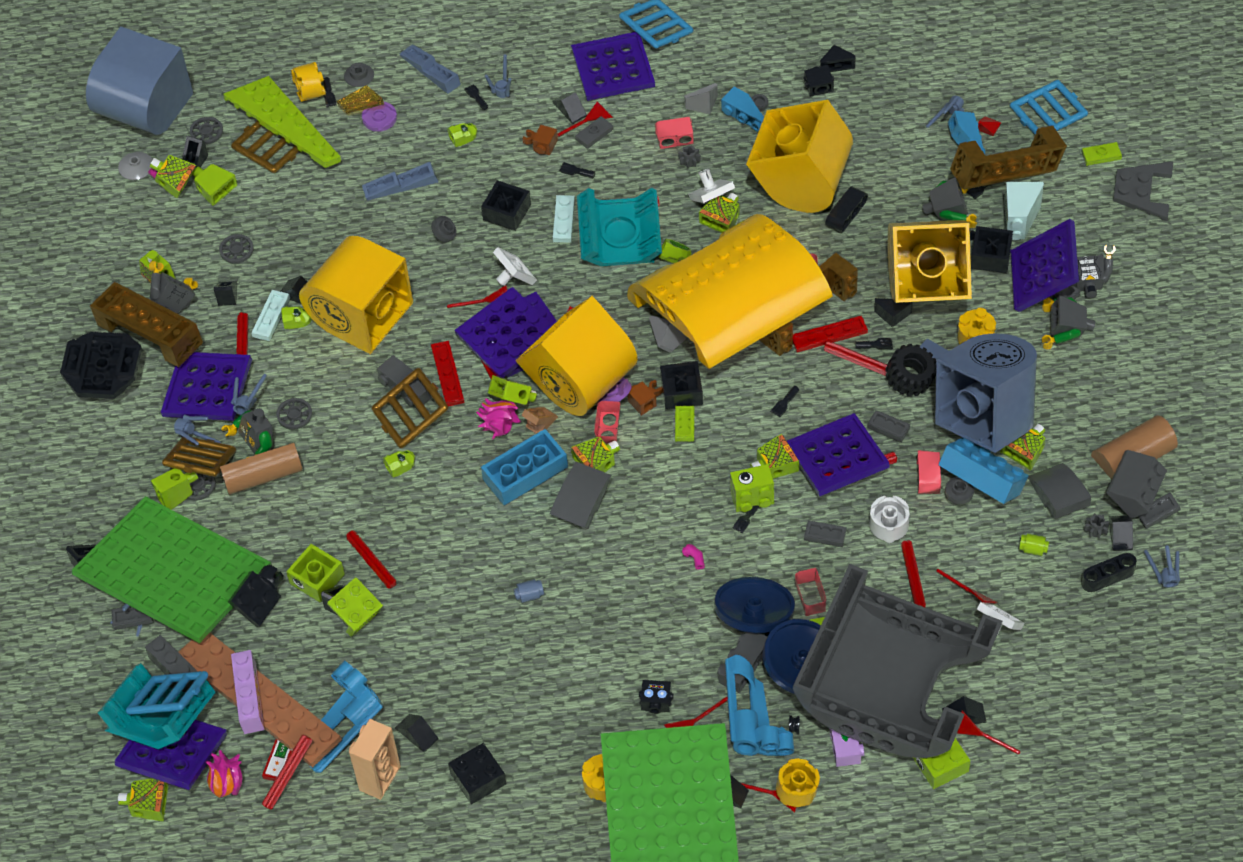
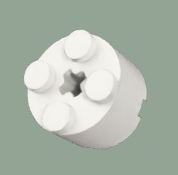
(889, 518)

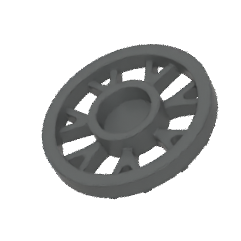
(206, 129)
(236, 248)
(294, 413)
(200, 485)

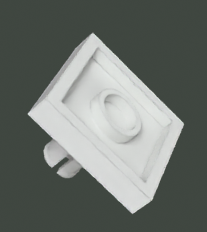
(711, 188)
(514, 268)
(1008, 620)

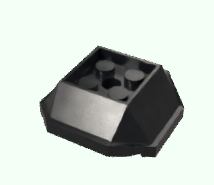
(101, 364)

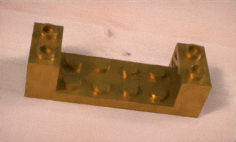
(976, 170)
(842, 282)
(172, 332)

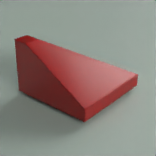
(988, 125)

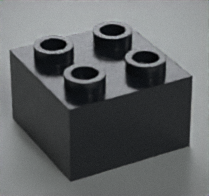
(506, 205)
(991, 249)
(681, 384)
(477, 773)

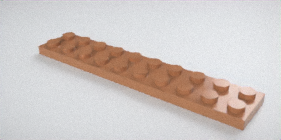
(281, 713)

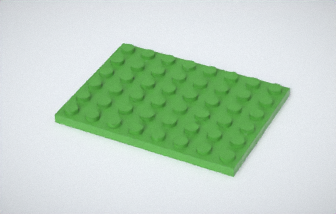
(169, 568)
(669, 795)

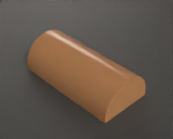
(1150, 438)
(261, 468)

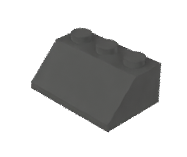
(1136, 483)

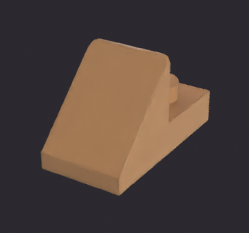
(538, 418)

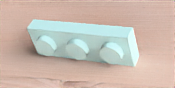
(563, 218)
(270, 315)

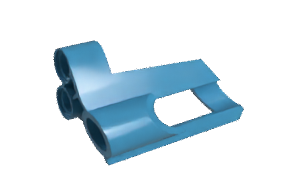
(357, 704)
(751, 728)

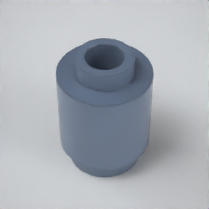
(528, 590)

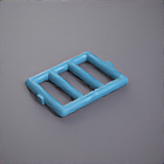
(647, 35)
(1044, 91)
(167, 704)

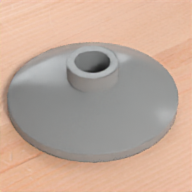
(132, 170)

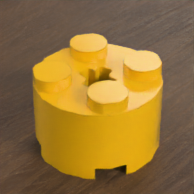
(308, 81)
(975, 323)
(594, 778)
(797, 783)

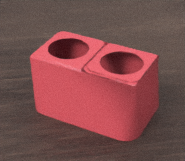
(673, 127)
(603, 409)
(929, 472)
(807, 576)

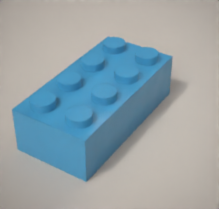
(524, 467)
(983, 470)

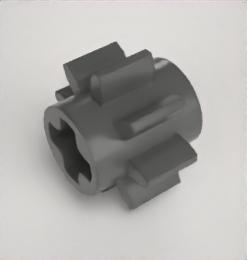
(689, 156)
(1096, 526)

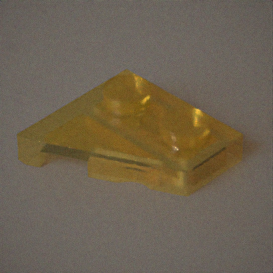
(360, 100)

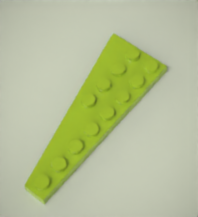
(280, 116)

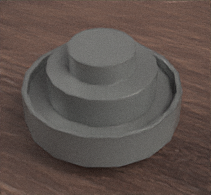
(443, 228)
(959, 491)

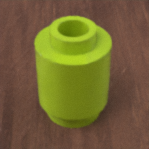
(1034, 544)

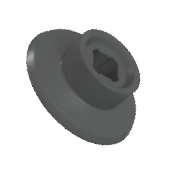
(358, 75)

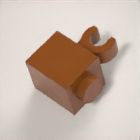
(543, 140)
(644, 397)

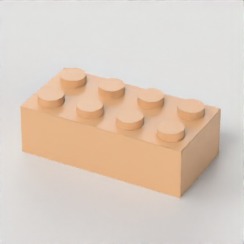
(374, 758)

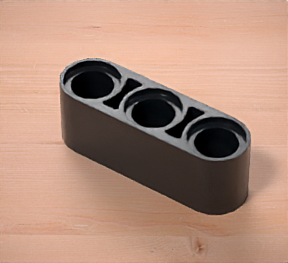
(846, 209)
(1114, 565)

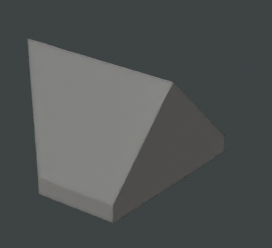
(702, 99)
(666, 334)

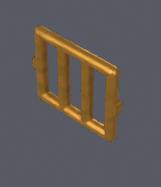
(249, 153)
(390, 397)
(189, 468)

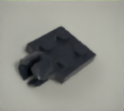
(257, 594)

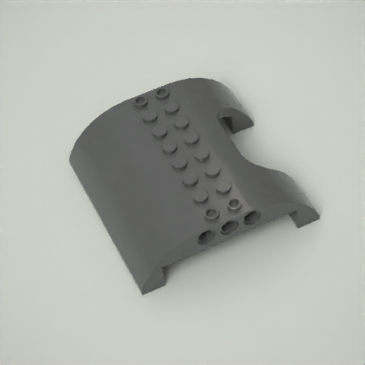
(879, 666)

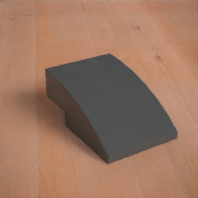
(1060, 490)
(580, 495)

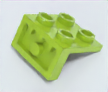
(355, 606)

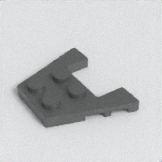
(1134, 187)

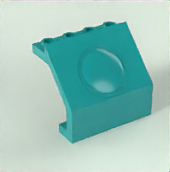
(619, 229)
(150, 728)

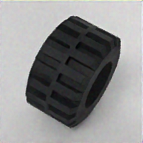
(904, 380)

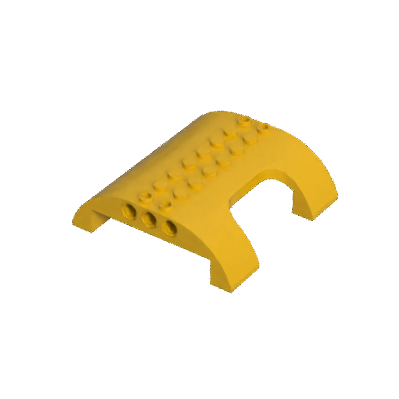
(735, 288)

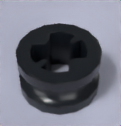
(794, 724)

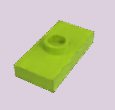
(1101, 153)
(684, 423)

